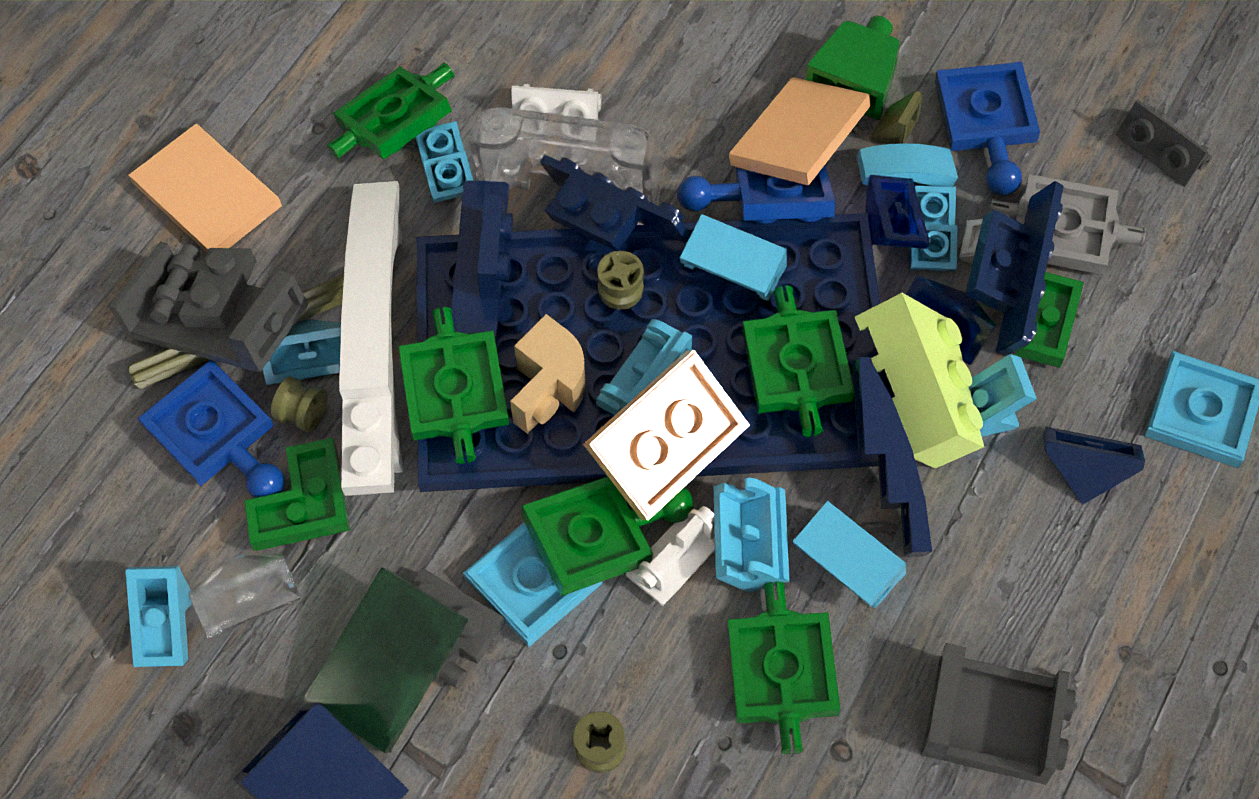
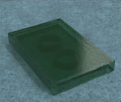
(386, 659)

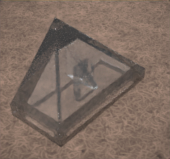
(243, 591)

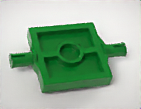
(392, 112)
(797, 361)
(453, 385)
(783, 668)

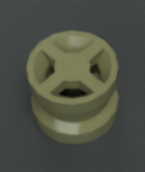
(627, 270)
(299, 404)
(606, 751)

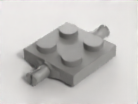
(1085, 226)

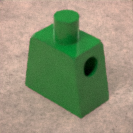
(859, 61)

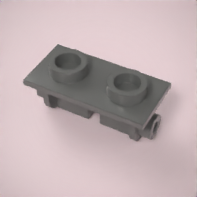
(1163, 143)

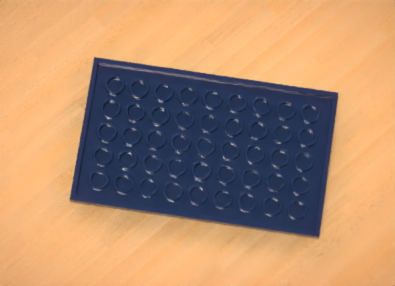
(557, 276)

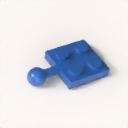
(989, 110)
(763, 196)
(210, 425)

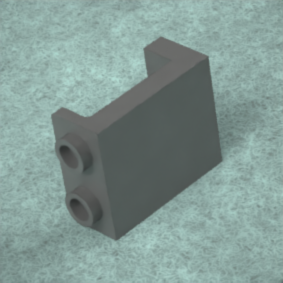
(998, 718)

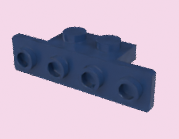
(602, 210)
(481, 256)
(1012, 265)

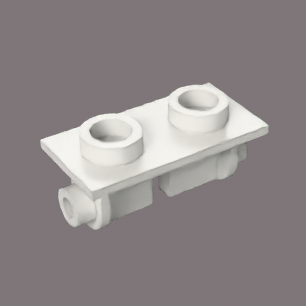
(557, 101)
(677, 556)

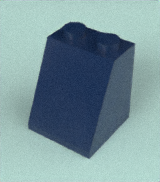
(317, 761)

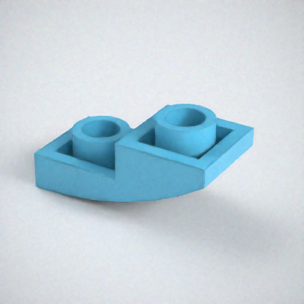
(444, 161)
(922, 163)
(938, 211)

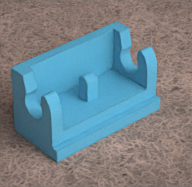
(735, 256)
(652, 355)
(750, 535)
(851, 555)

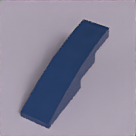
(885, 440)

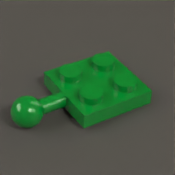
(593, 533)

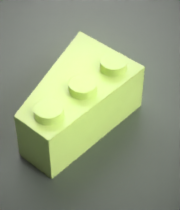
(927, 378)

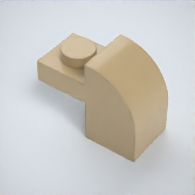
(556, 372)

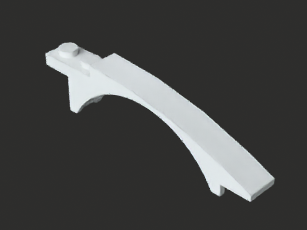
(366, 365)

